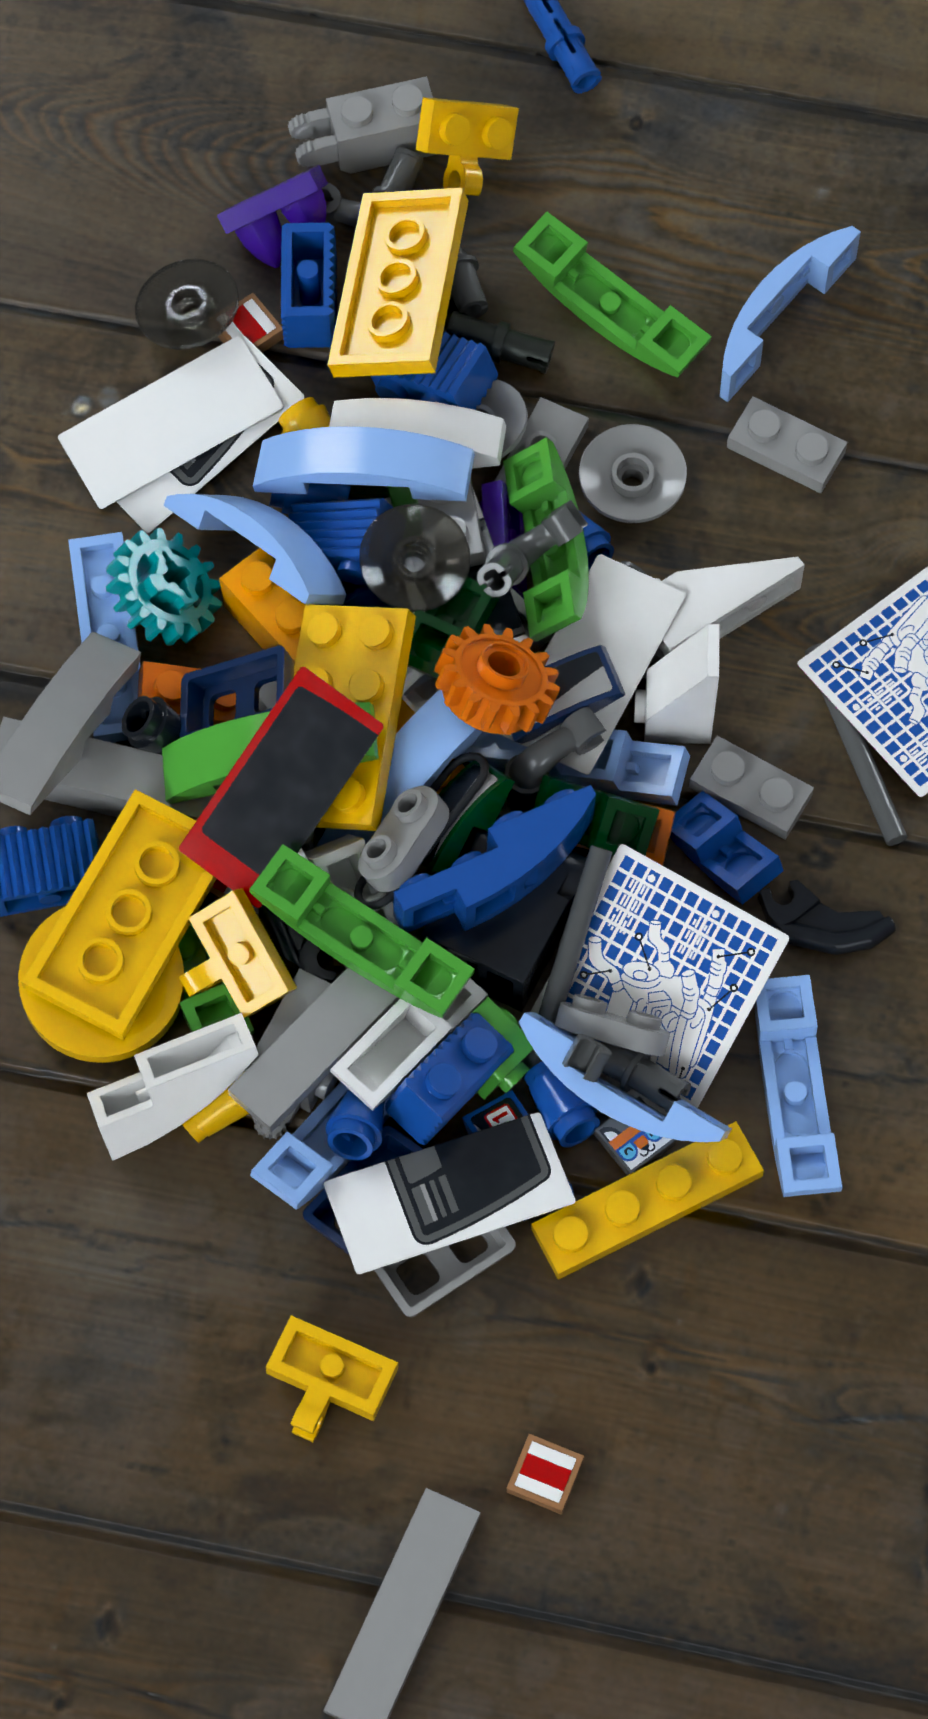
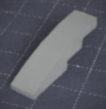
(61, 720)

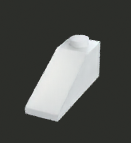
(729, 595)
(682, 692)

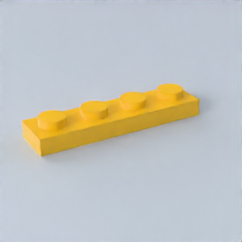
(646, 1201)

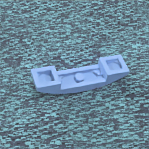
(815, 263)
(364, 457)
(299, 562)
(419, 755)
(795, 1088)
(681, 1123)
(303, 1160)

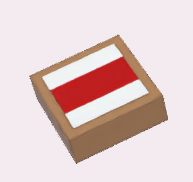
(255, 323)
(545, 1474)

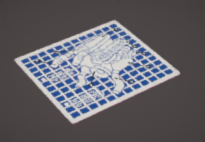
(880, 678)
(677, 956)

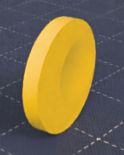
(86, 1041)

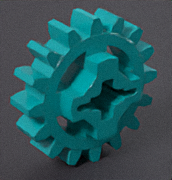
(163, 586)

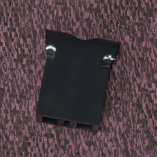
(517, 943)

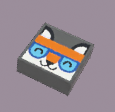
(630, 1146)

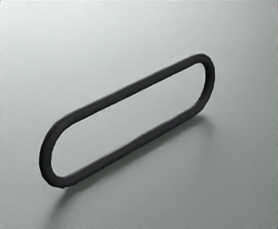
(471, 756)

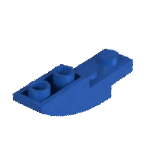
(518, 858)

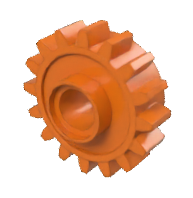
(496, 681)

